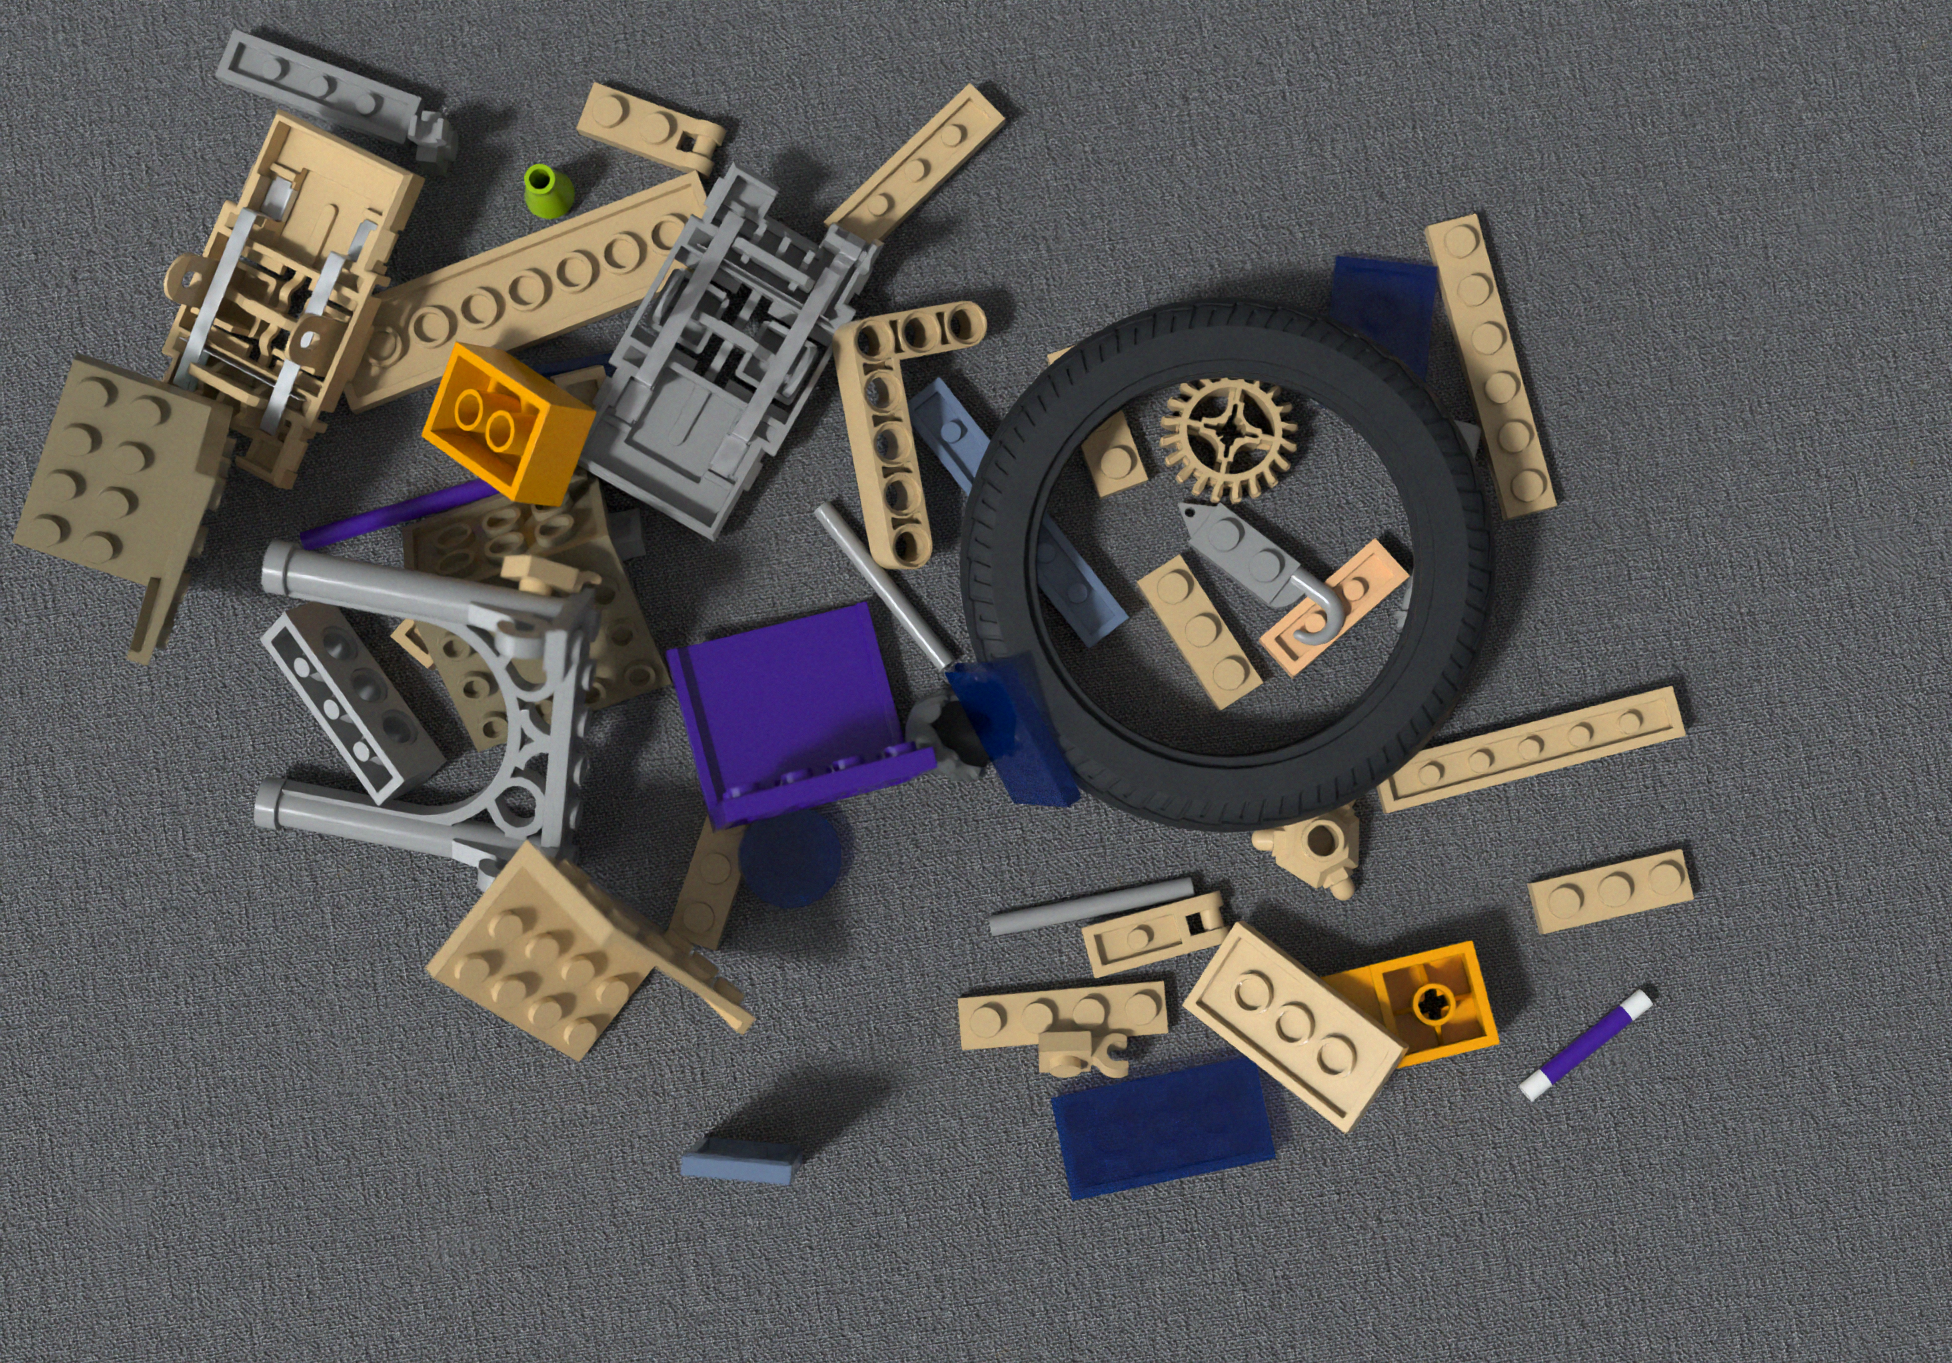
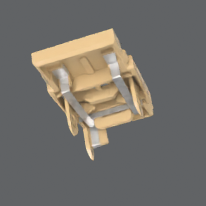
(331, 219)

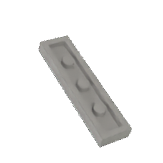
(319, 88)

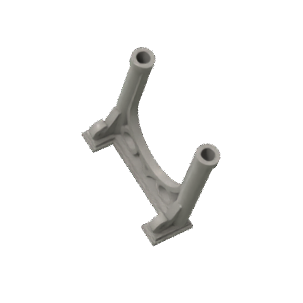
(525, 628)

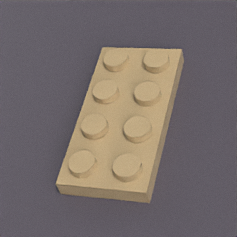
(1295, 1026)

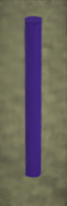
(396, 513)

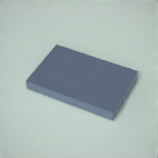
(742, 1160)

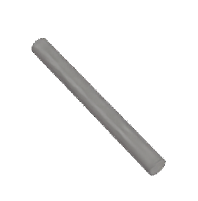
(884, 586)
(1091, 906)

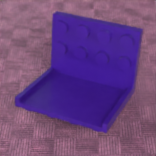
(792, 717)

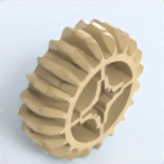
(1251, 437)

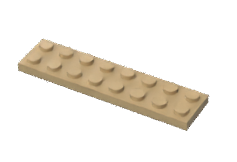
(524, 290)

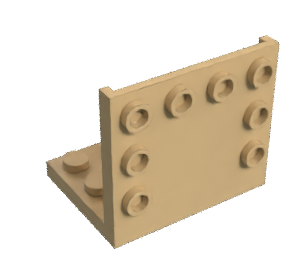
(567, 955)

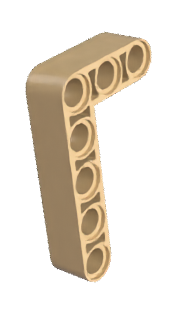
(892, 419)

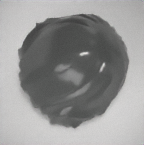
(943, 724)

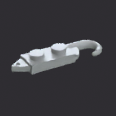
(1260, 566)

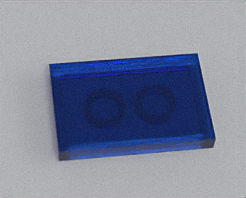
(1387, 304)
(1013, 734)

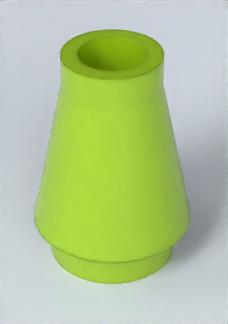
(553, 199)

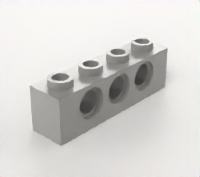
(353, 700)

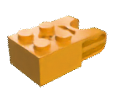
(1395, 987)

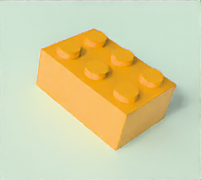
(508, 424)

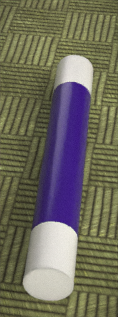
(1585, 1045)

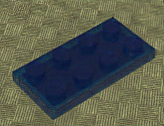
(1162, 1127)

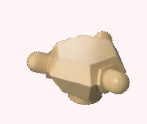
(1317, 849)

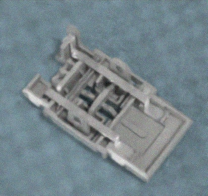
(678, 434)

